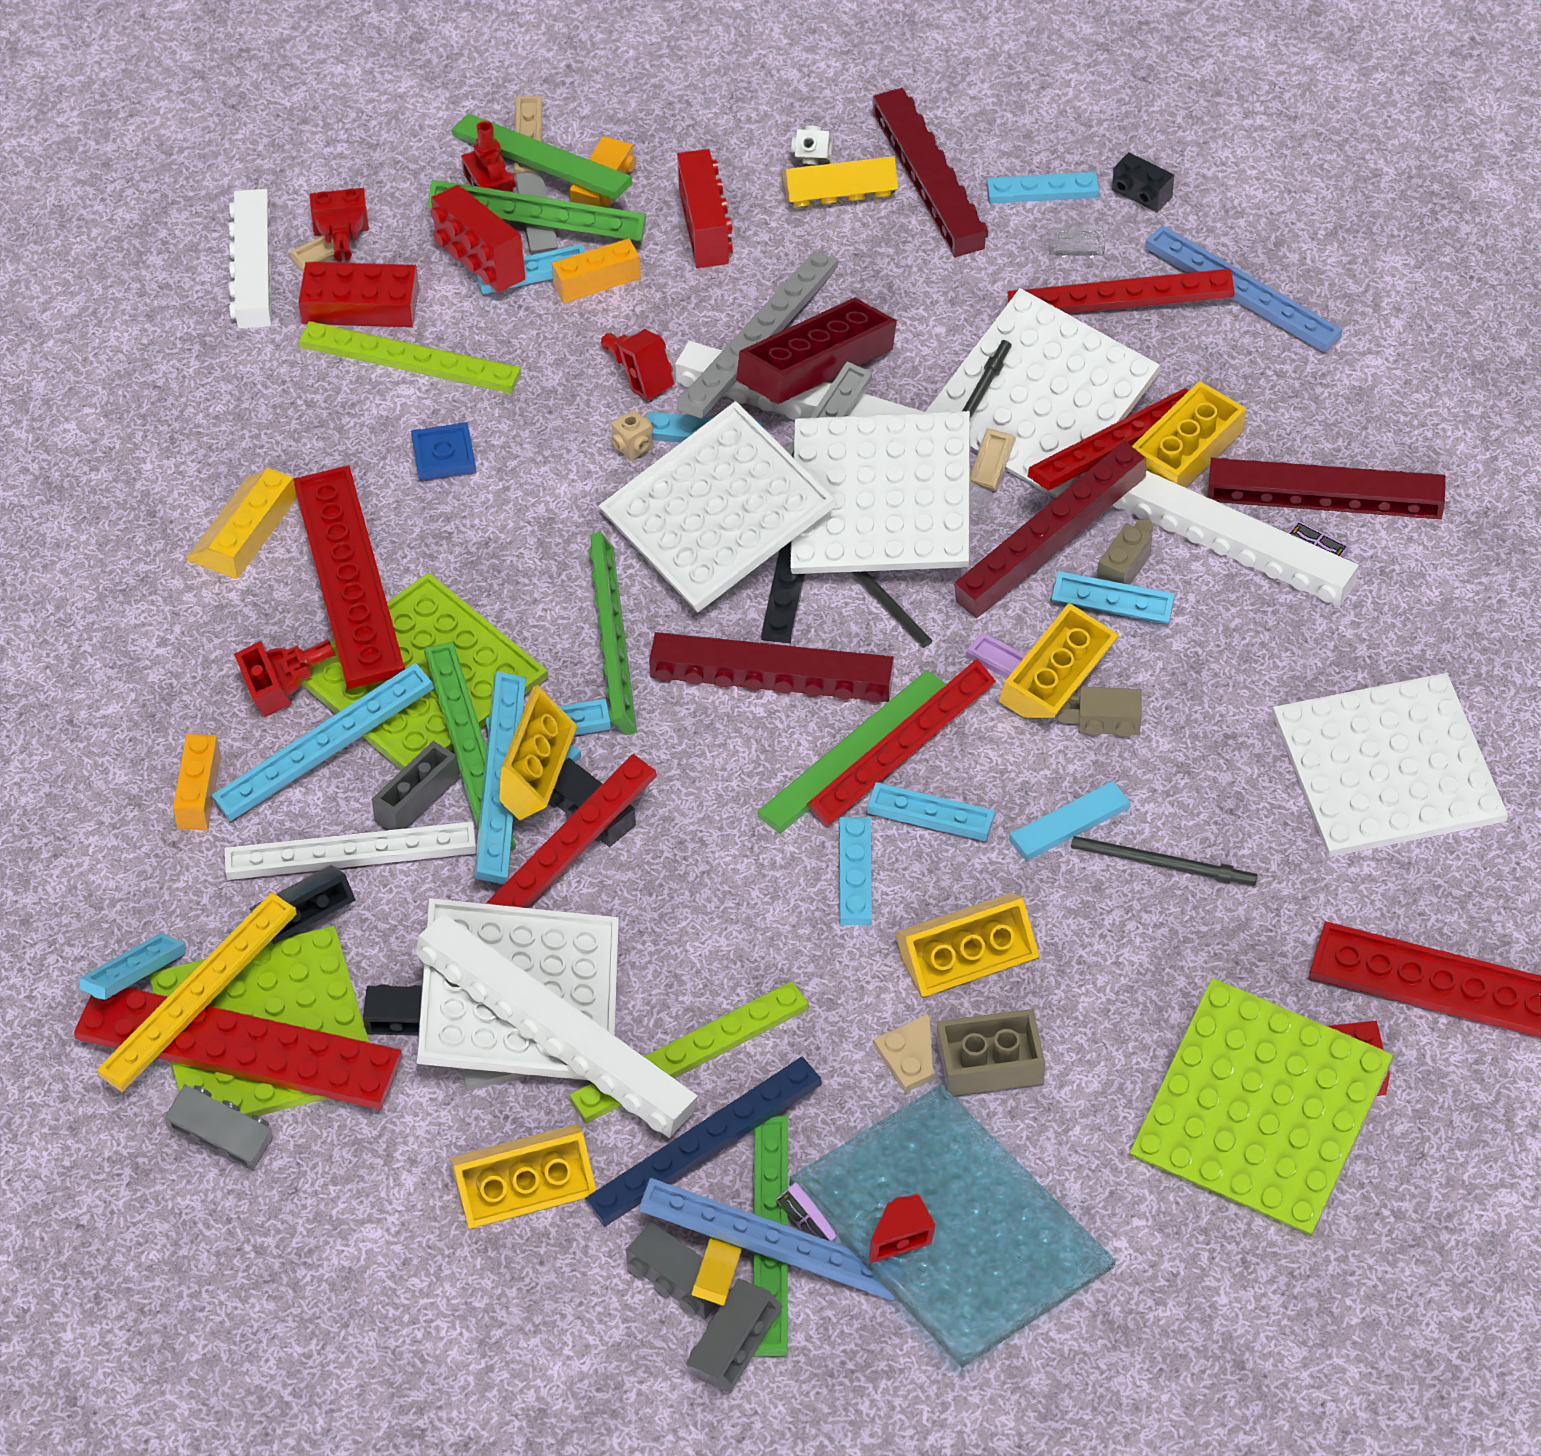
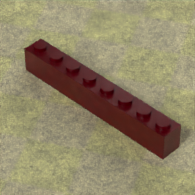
(929, 172)
(1327, 488)
(1050, 529)
(771, 667)

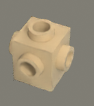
(632, 434)

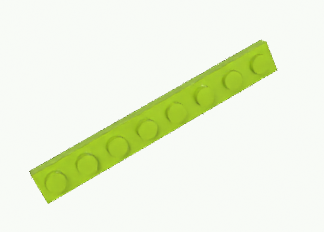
(410, 357)
(705, 1043)

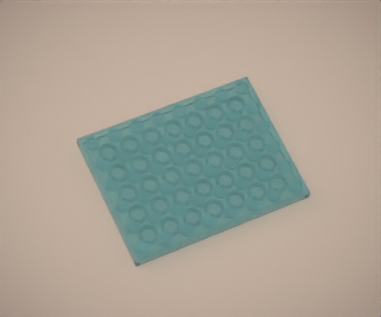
(999, 1237)

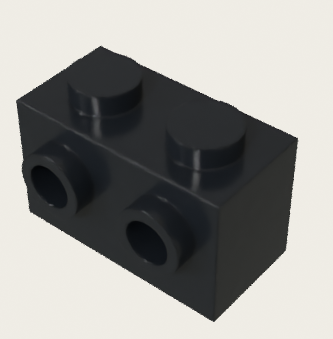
(1142, 182)

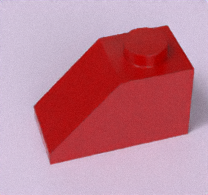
(902, 1228)

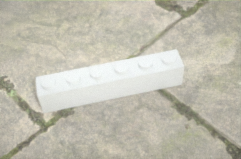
(251, 258)

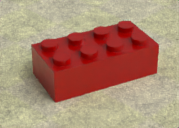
(704, 208)
(478, 238)
(359, 294)

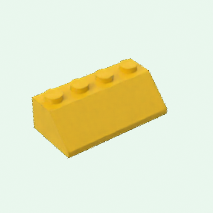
(840, 179)
(1191, 434)
(245, 523)
(1057, 664)
(535, 755)
(967, 944)
(523, 1175)

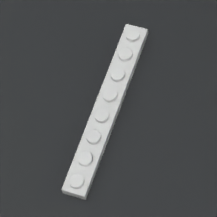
(350, 850)

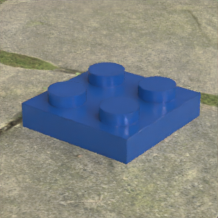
(443, 451)

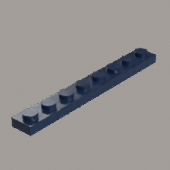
(705, 1139)

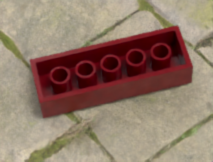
(815, 350)

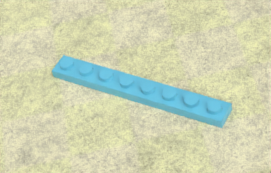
(322, 742)
(495, 818)

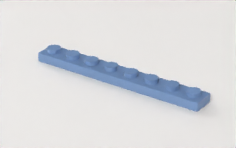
(1247, 289)
(759, 1235)

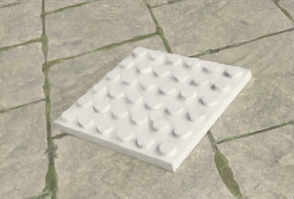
(1054, 383)
(896, 492)
(717, 506)
(1389, 764)
(559, 949)

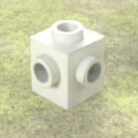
(819, 152)

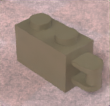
(1127, 553)
(1104, 711)

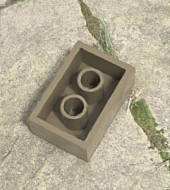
(990, 1052)

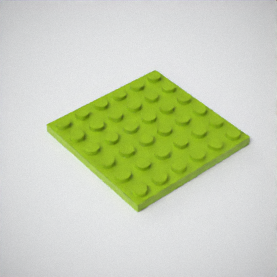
(422, 618)
(287, 982)
(1262, 1106)

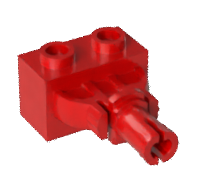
(485, 165)
(339, 215)
(643, 360)
(278, 672)

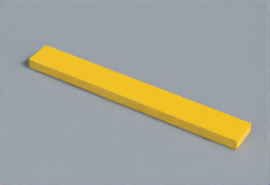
(196, 992)

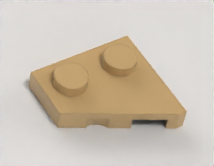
(908, 1053)

